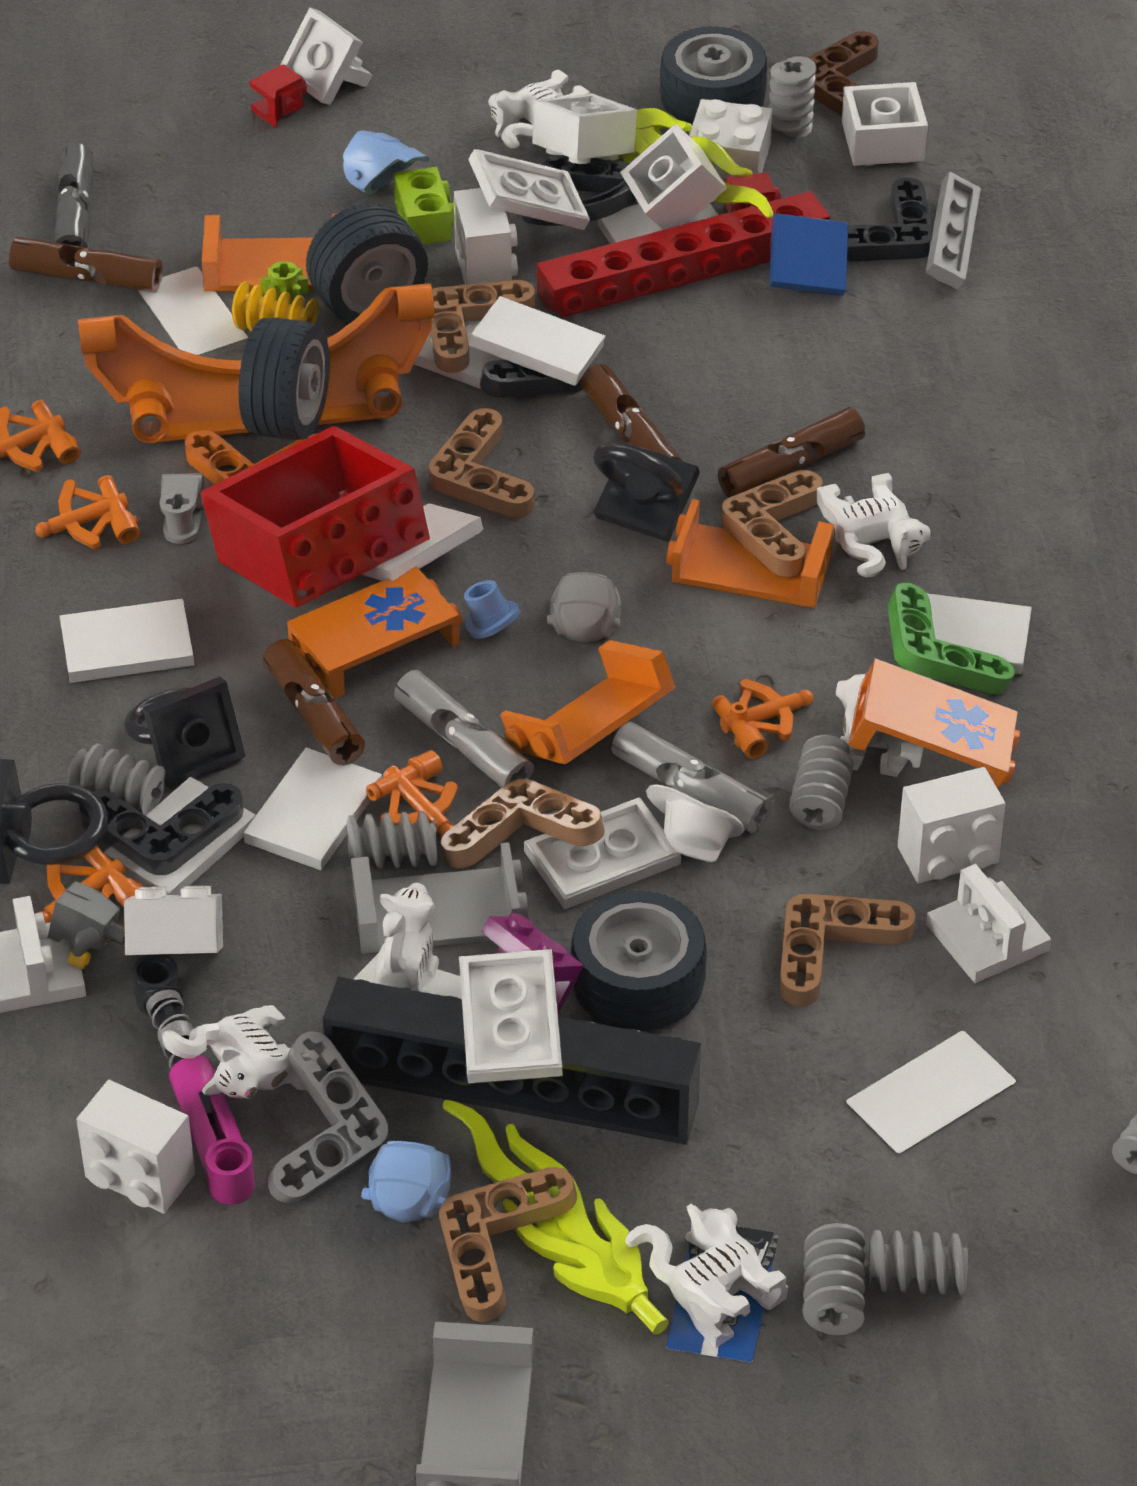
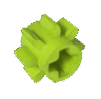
(285, 277)

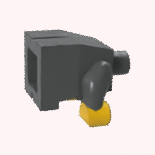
(86, 921)

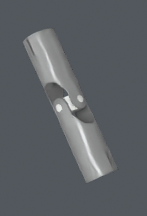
(476, 743)
(694, 779)

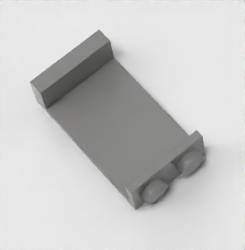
(460, 899)
(477, 1406)

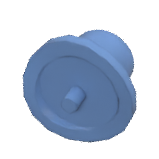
(488, 610)

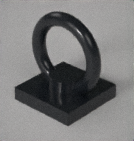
(643, 489)
(189, 729)
(17, 821)

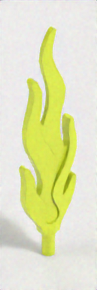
(648, 127)
(584, 1260)

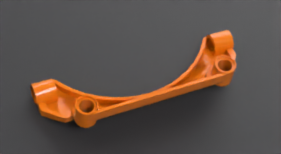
(202, 392)

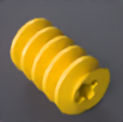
(252, 306)

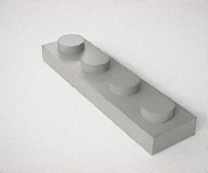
(953, 230)

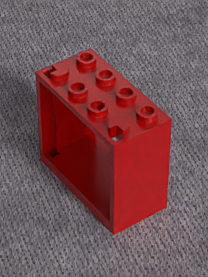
(295, 530)

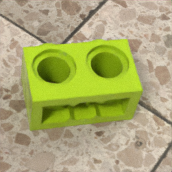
(424, 203)

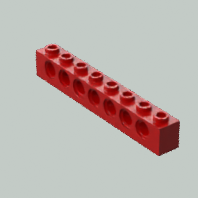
(665, 257)

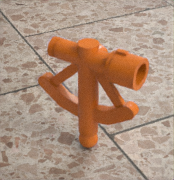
(46, 429)
(108, 507)
(747, 722)
(405, 785)
(104, 876)

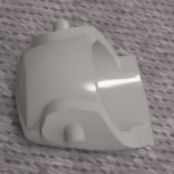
(585, 607)

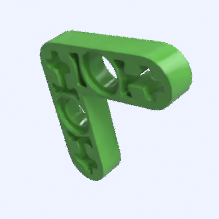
(927, 656)

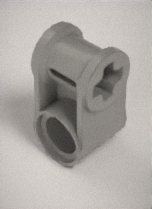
(182, 506)

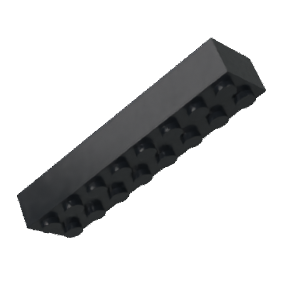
(609, 1073)

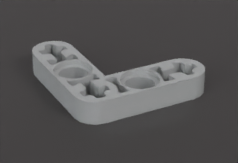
(340, 1134)

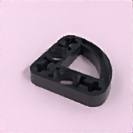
(596, 176)

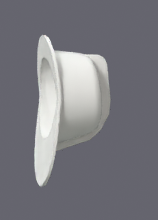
(693, 826)

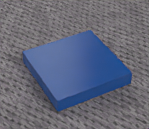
(808, 254)

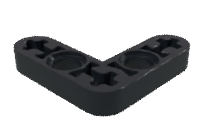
(913, 234)
(509, 379)
(158, 838)

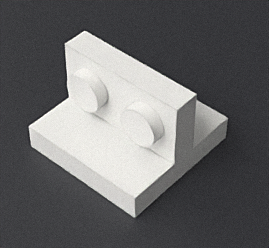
(325, 56)
(987, 927)
(33, 966)

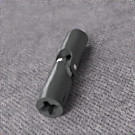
(74, 195)

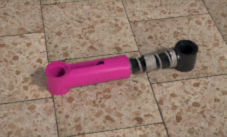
(226, 1161)

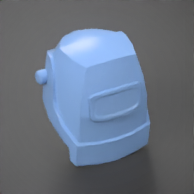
(374, 158)
(408, 1181)

